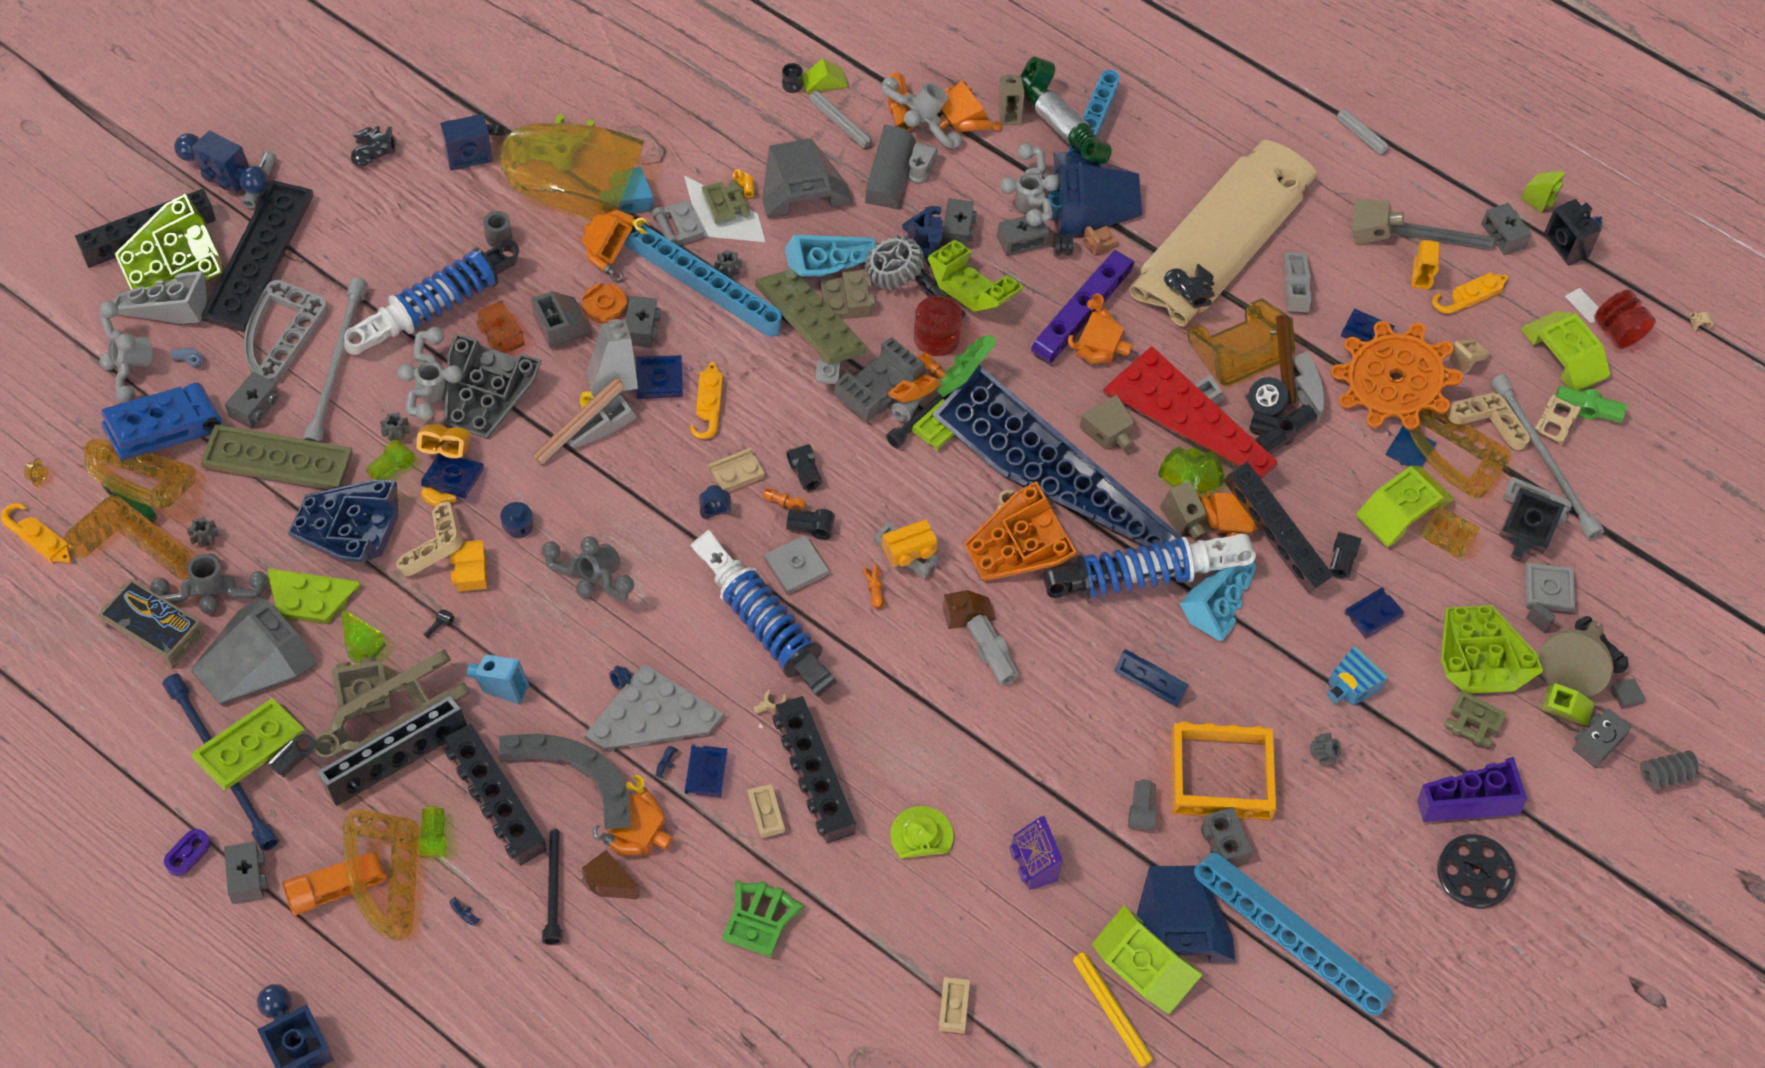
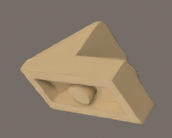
(1467, 353)

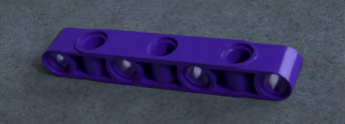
(1076, 312)

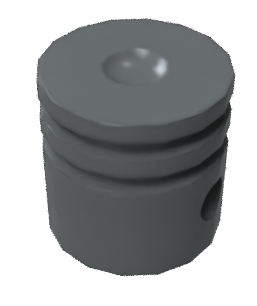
(497, 228)

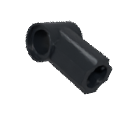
(803, 462)
(817, 523)
(1345, 550)
(292, 754)

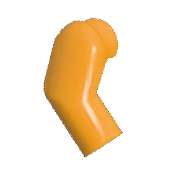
(745, 181)
(434, 497)

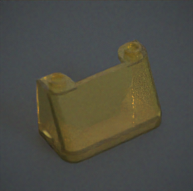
(1243, 347)

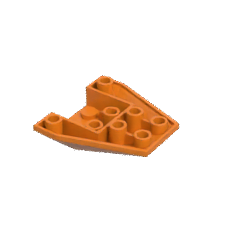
(1019, 537)

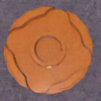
(604, 303)

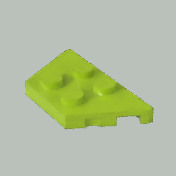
(309, 596)

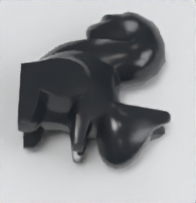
(375, 145)
(1194, 289)

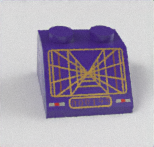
(1036, 854)

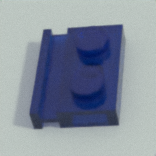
(1361, 326)
(1374, 612)
(706, 771)

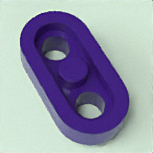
(186, 853)

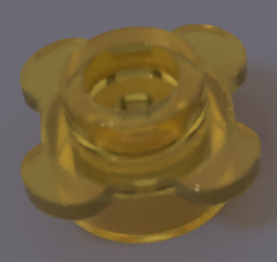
(35, 472)

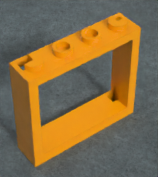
(1207, 805)

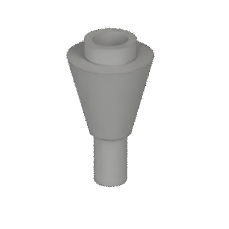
(904, 410)

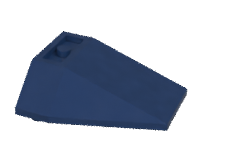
(1094, 194)
(348, 520)
(1185, 914)

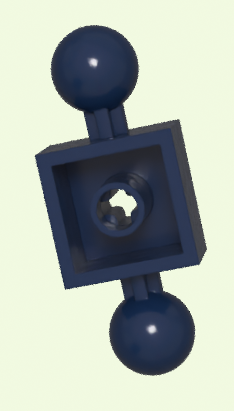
(221, 162)
(290, 1029)

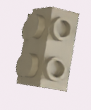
(848, 294)
(355, 680)

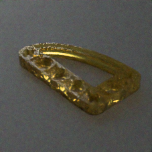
(1467, 443)
(175, 477)
(396, 889)

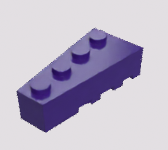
(1475, 794)

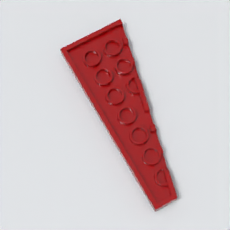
(1172, 400)

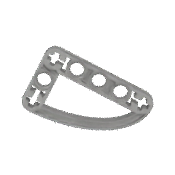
(305, 312)

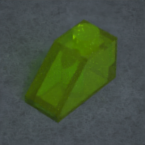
(360, 638)

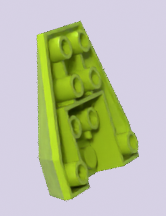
(169, 245)
(1485, 651)

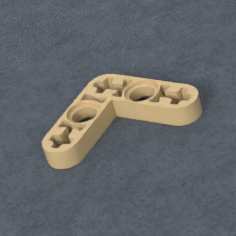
(1513, 434)
(440, 545)

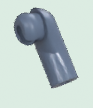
(190, 355)

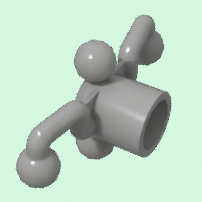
(923, 109)
(1031, 187)
(123, 352)
(429, 376)

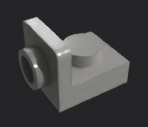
(827, 373)

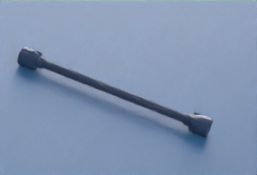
(262, 833)

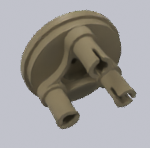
(1577, 660)

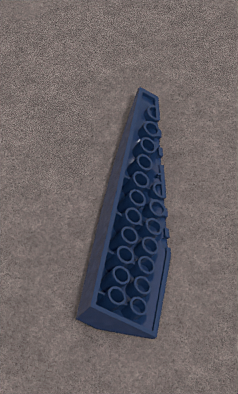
(1031, 450)

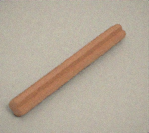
(578, 421)

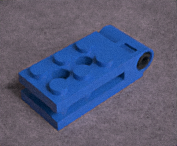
(159, 421)

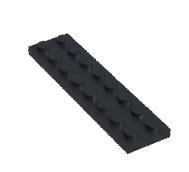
(257, 254)

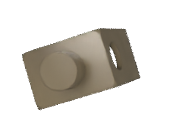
(1010, 91)
(1374, 220)
(1109, 424)
(1184, 510)

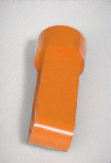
(329, 884)

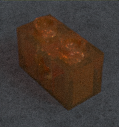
(500, 327)

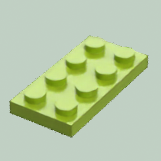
(247, 744)

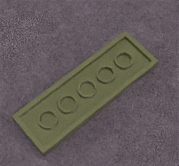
(811, 316)
(276, 457)

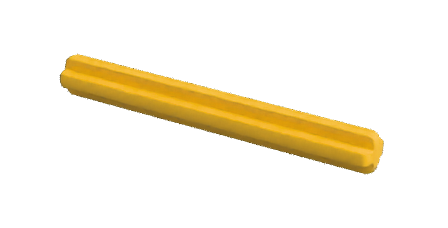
(1112, 1009)

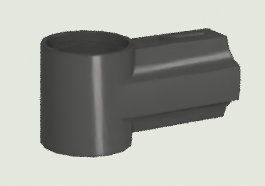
(1142, 811)

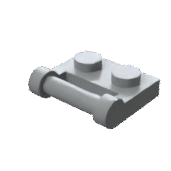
(684, 221)

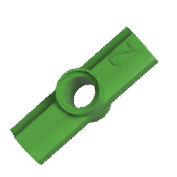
(1592, 404)

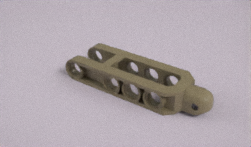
(336, 738)

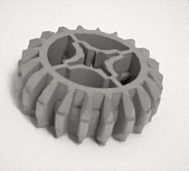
(896, 268)

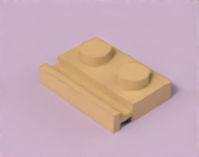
(736, 470)

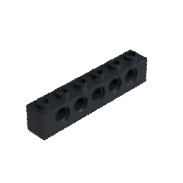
(104, 241)
(1278, 527)
(466, 742)
(391, 751)
(830, 826)

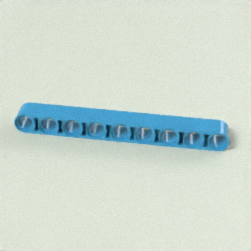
(1095, 116)
(705, 280)
(1294, 934)

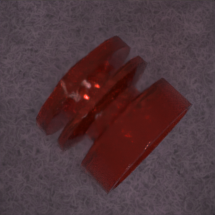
(1624, 319)
(937, 325)

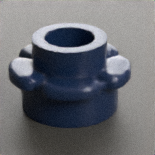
(620, 676)

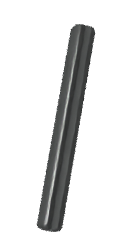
(1443, 235)

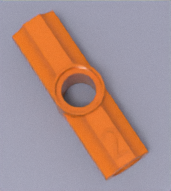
(897, 109)

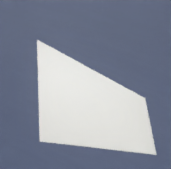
(738, 229)

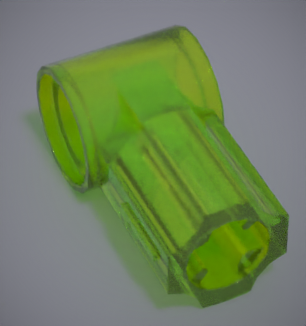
(395, 457)
(432, 838)

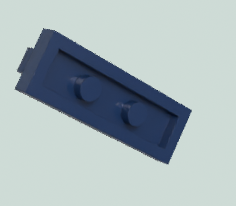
(1151, 677)

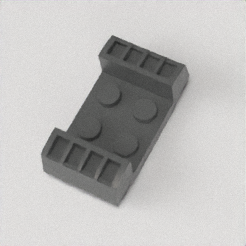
(869, 388)

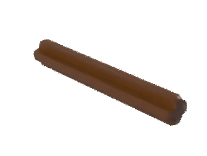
(1285, 355)

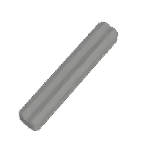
(1362, 131)

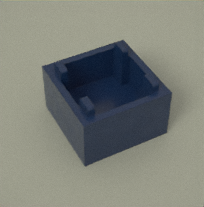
(466, 142)

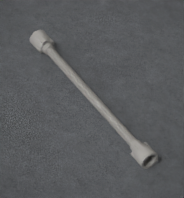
(356, 293)
(1590, 526)

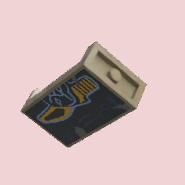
(152, 622)

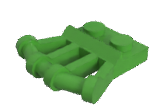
(966, 364)
(754, 931)

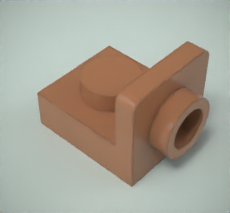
(1099, 240)

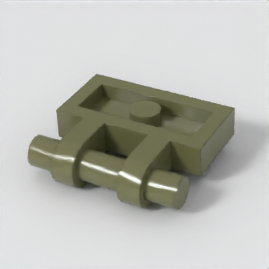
(719, 203)
(1477, 713)

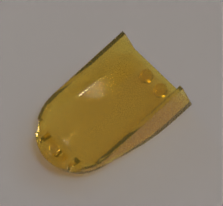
(571, 165)

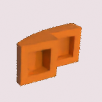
(908, 391)

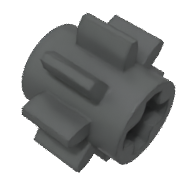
(728, 263)
(394, 426)
(202, 532)
(1325, 748)

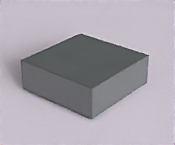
(1540, 617)
(1628, 693)

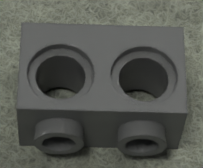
(1232, 837)

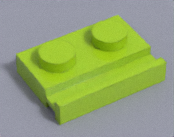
(931, 430)

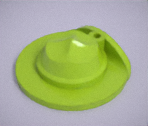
(921, 833)

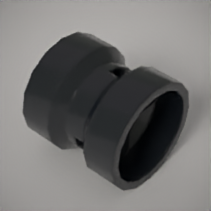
(792, 78)

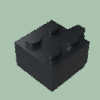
(1572, 231)
(1530, 522)

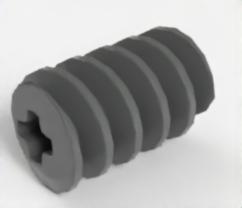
(1670, 769)

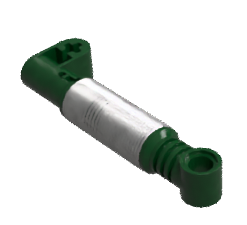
(1059, 113)

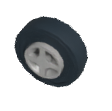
(1264, 390)

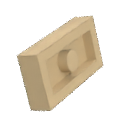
(766, 811)
(954, 1005)

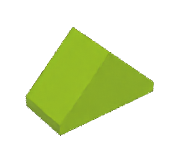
(824, 77)

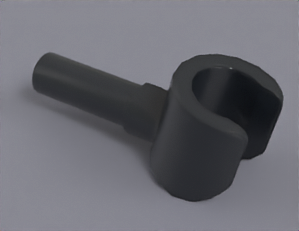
(443, 617)

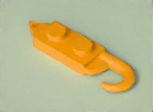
(1472, 293)
(709, 400)
(37, 536)

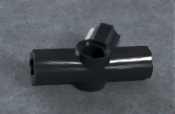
(1274, 428)

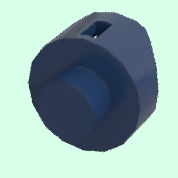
(714, 502)
(517, 519)

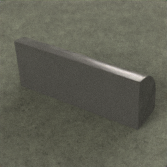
(890, 168)

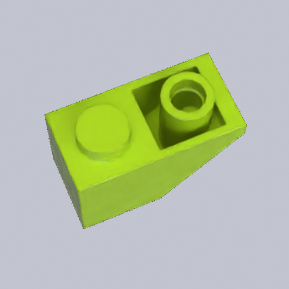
(1543, 189)
(1567, 704)

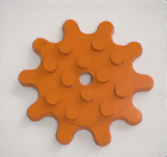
(1396, 353)

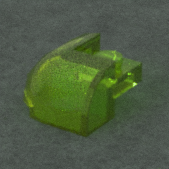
(1201, 469)

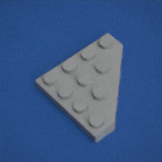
(651, 712)

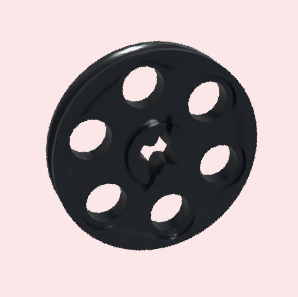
(1486, 875)

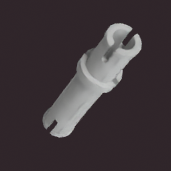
(266, 163)

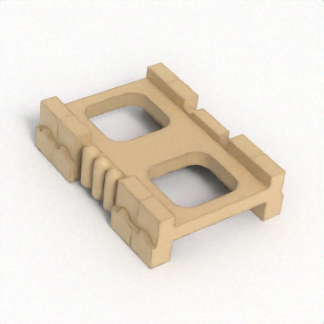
(1564, 423)

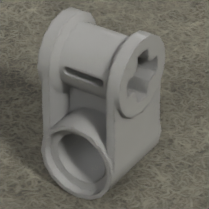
(921, 162)

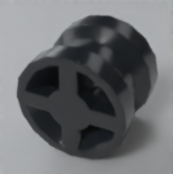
(1063, 244)

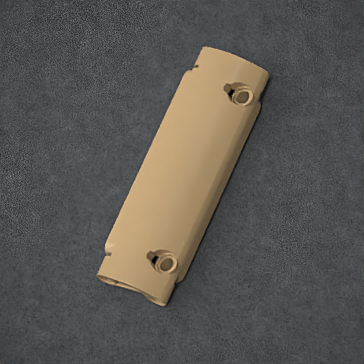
(1227, 226)

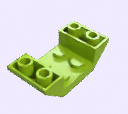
(965, 283)
(1573, 346)
(1402, 503)
(1145, 961)

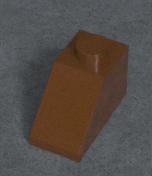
(963, 606)
(608, 878)

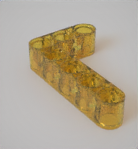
(110, 522)

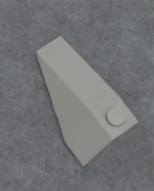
(170, 301)

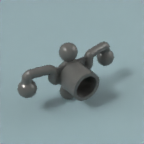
(592, 565)
(208, 587)

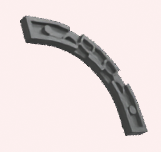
(582, 758)

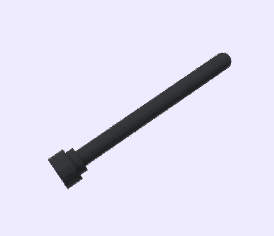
(898, 436)
(552, 933)

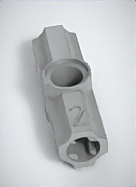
(992, 650)

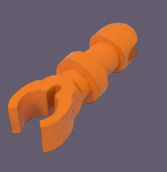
(935, 369)
(784, 500)
(875, 586)

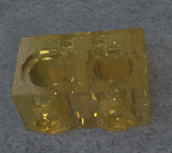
(1451, 530)

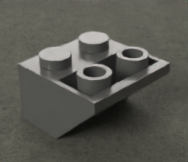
(559, 318)

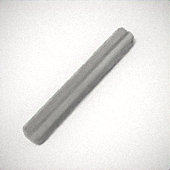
(840, 119)

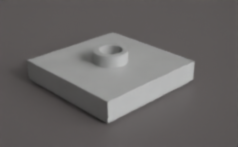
(796, 564)
(1550, 587)

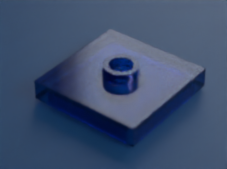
(659, 377)
(452, 475)

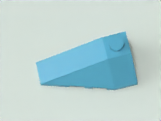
(826, 254)
(1215, 600)

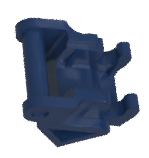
(926, 230)

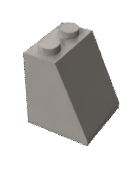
(612, 358)

